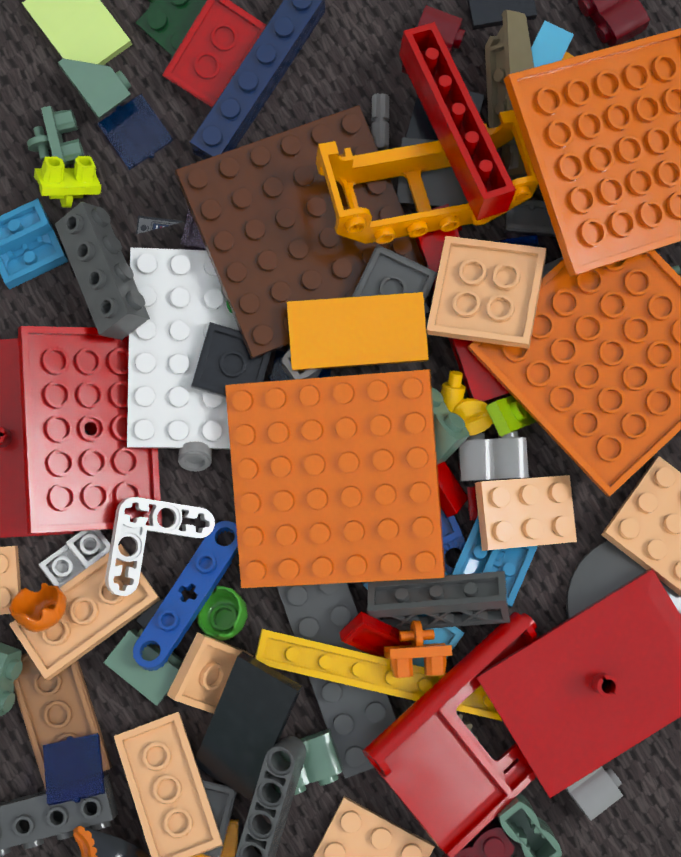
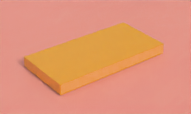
(357, 331)

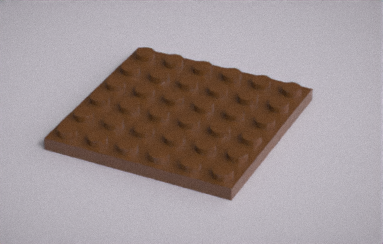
(274, 224)

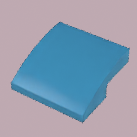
(28, 244)
(511, 560)

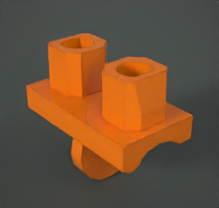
(402, 655)

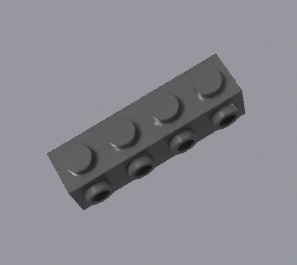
(102, 271)
(32, 819)

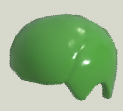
(223, 614)

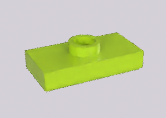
(508, 415)

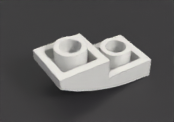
(75, 556)

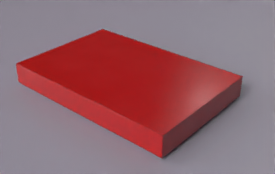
(213, 50)

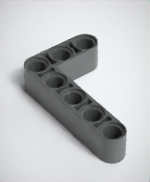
(270, 802)

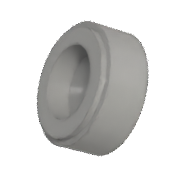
(195, 456)

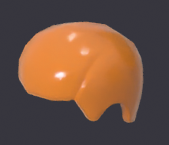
(38, 609)

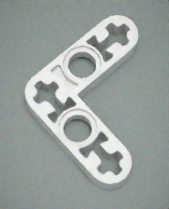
(138, 529)

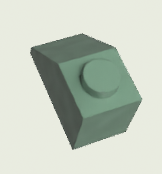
(97, 85)

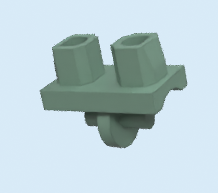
(56, 124)

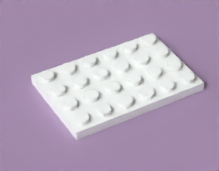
(164, 351)

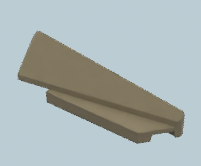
(505, 55)

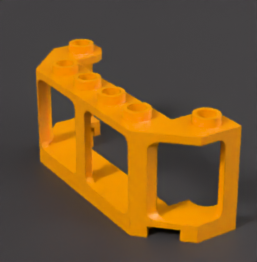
(409, 163)

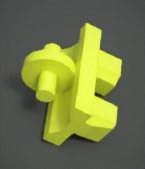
(67, 183)

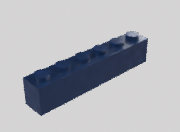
(257, 77)

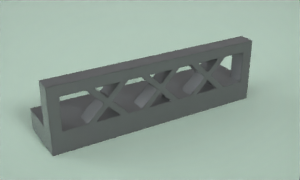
(439, 598)

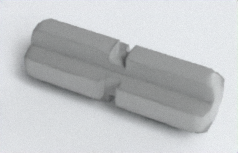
(380, 120)

